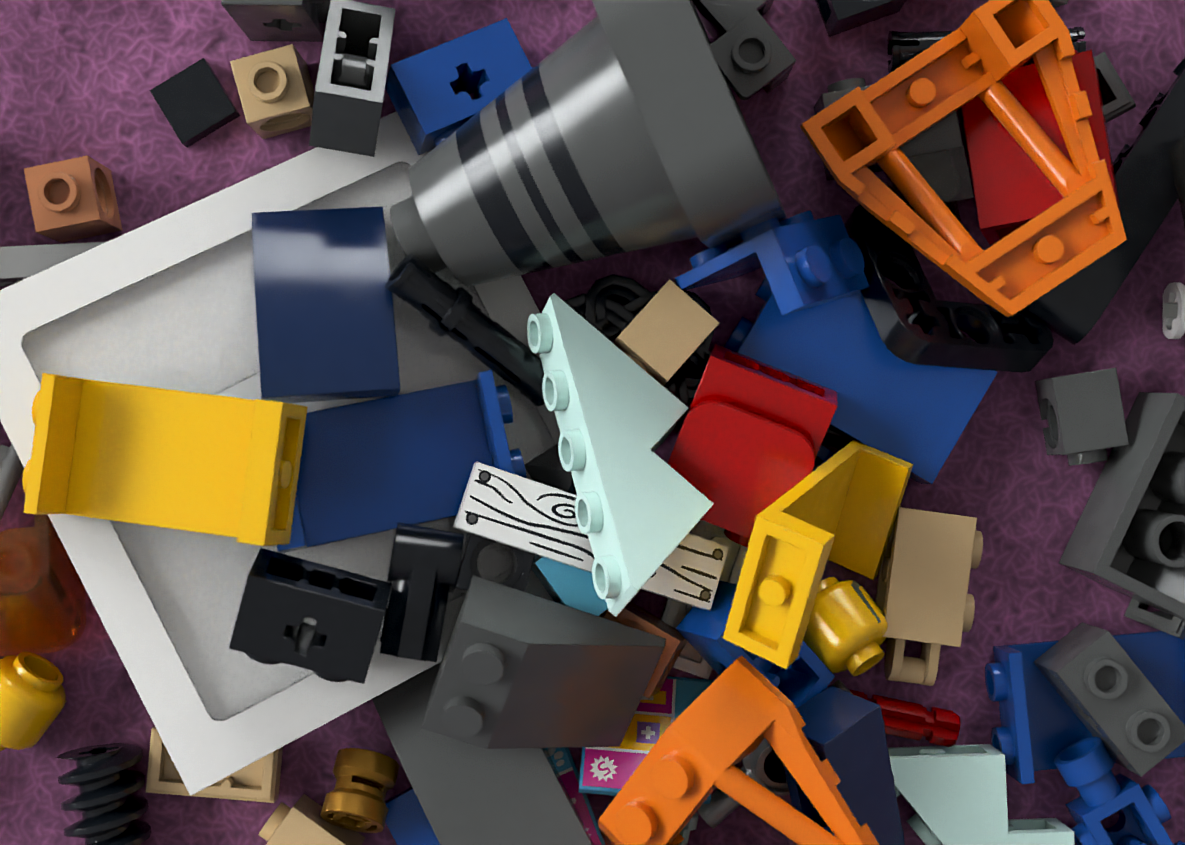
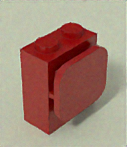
(749, 437)

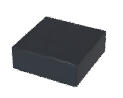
(195, 103)

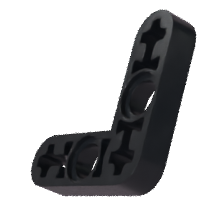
(929, 329)

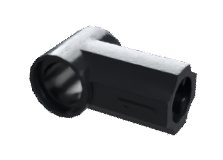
(422, 575)

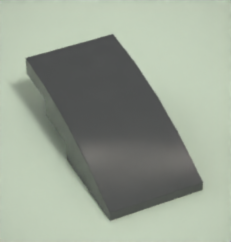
(476, 791)

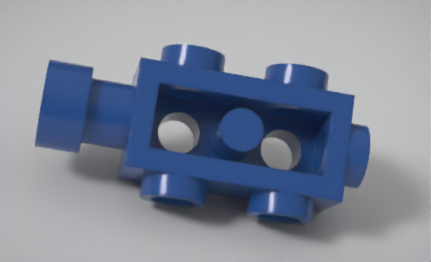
(1140, 809)

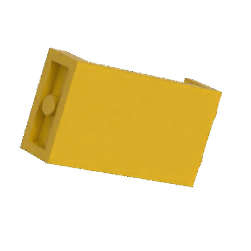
(165, 458)
(832, 514)

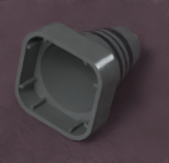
(593, 156)

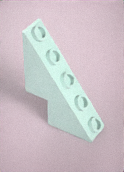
(609, 429)
(963, 798)

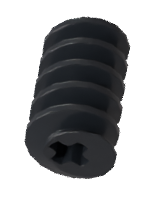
(106, 795)

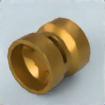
(360, 790)

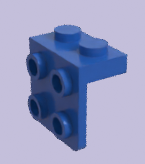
(801, 256)

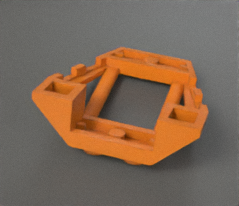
(966, 65)
(701, 755)

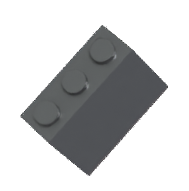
(1136, 513)

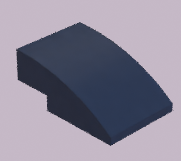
(324, 305)

